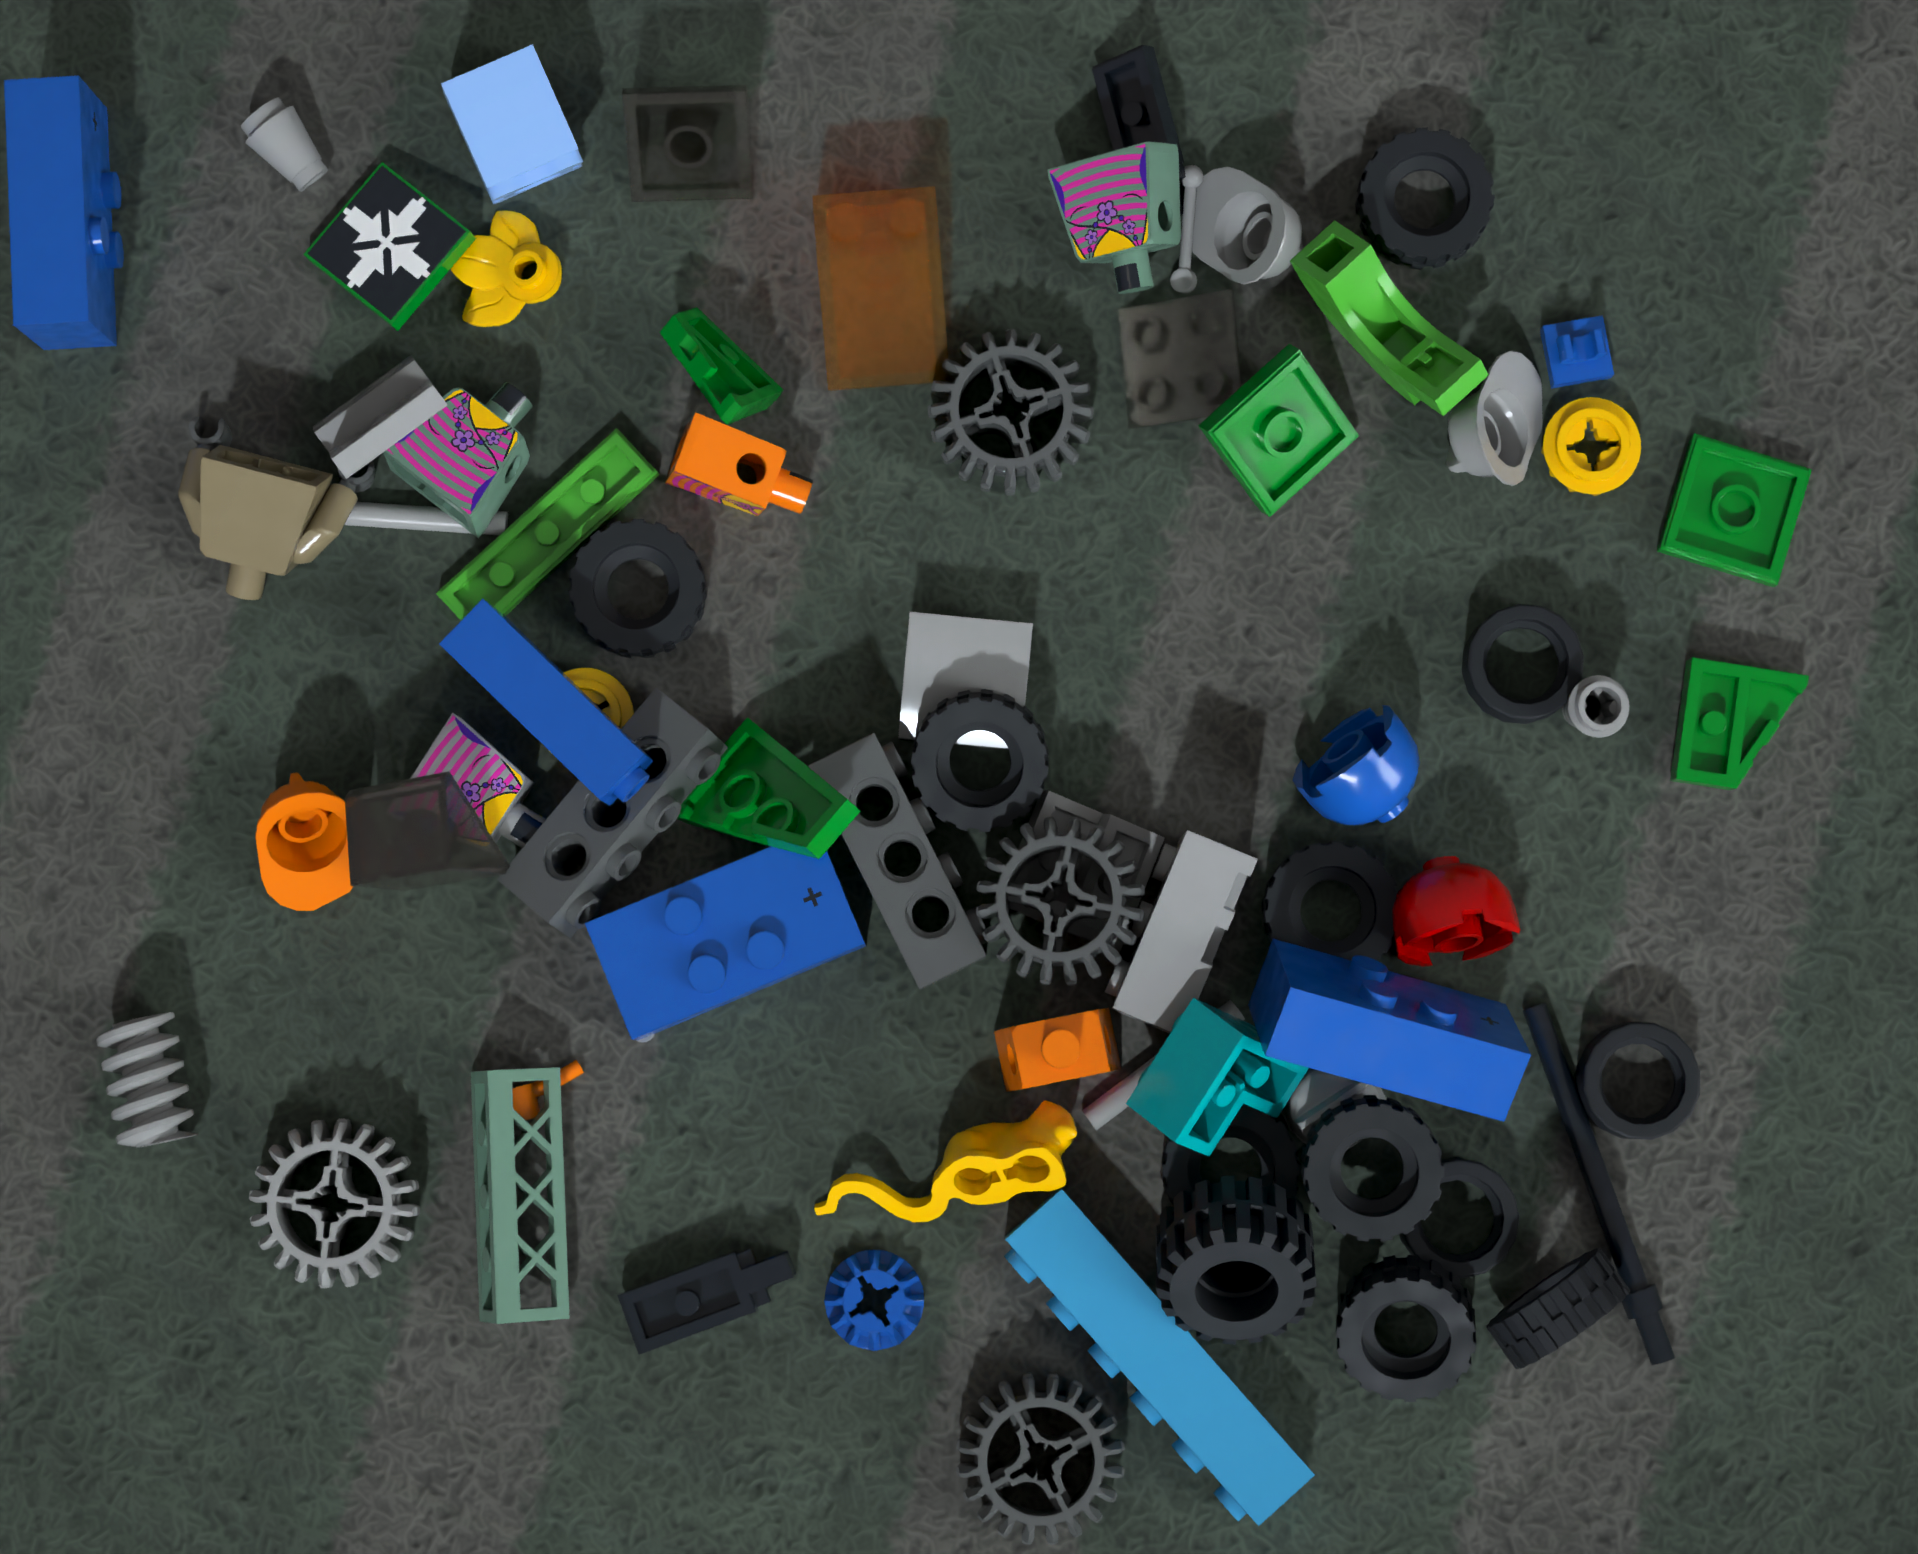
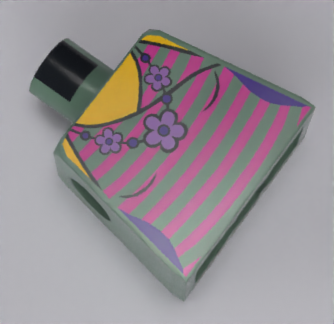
(1121, 208)
(466, 455)

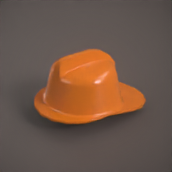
(303, 845)

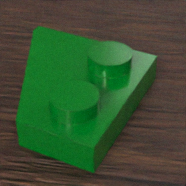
(719, 367)
(1727, 719)

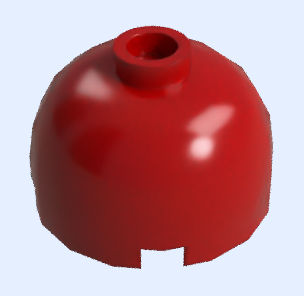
(1452, 911)

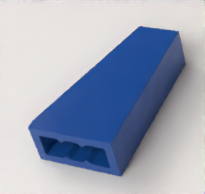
(548, 704)

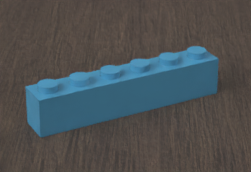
(1159, 1358)

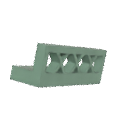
(497, 1201)

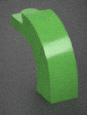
(1381, 324)

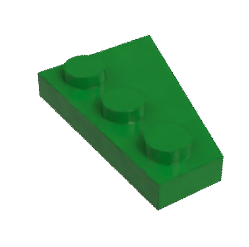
(768, 797)

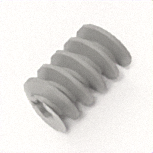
(145, 1081)

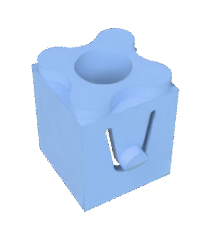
(512, 124)

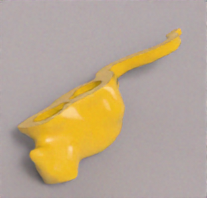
(979, 1167)

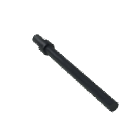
(1643, 1299)

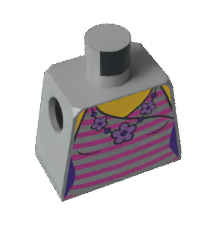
(486, 778)

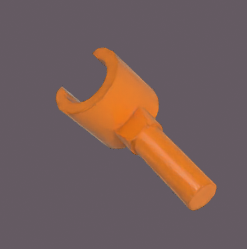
(525, 1096)

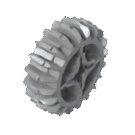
(331, 1233)

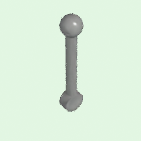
(1184, 279)

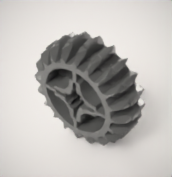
(983, 421)
(1007, 891)
(1088, 1433)

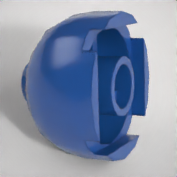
(1371, 769)

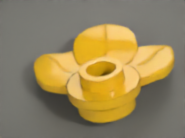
(495, 270)

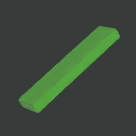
(551, 528)

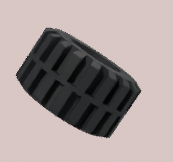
(1235, 1260)

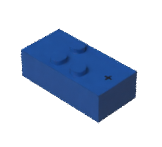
(61, 213)
(723, 937)
(1388, 1029)

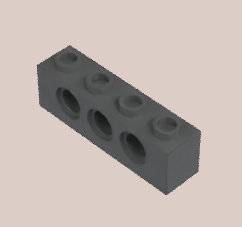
(582, 821)
(927, 954)

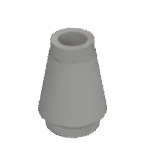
(284, 143)
(1608, 703)

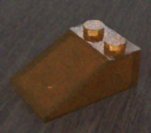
(880, 288)

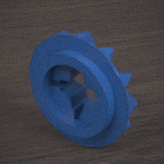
(882, 1271)

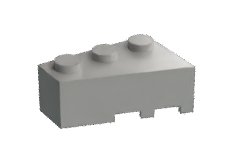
(1179, 930)

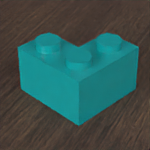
(1206, 1076)

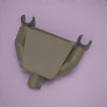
(260, 509)

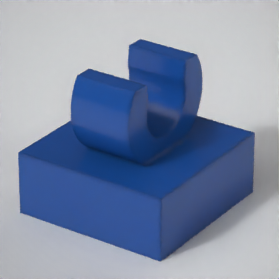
(1576, 351)

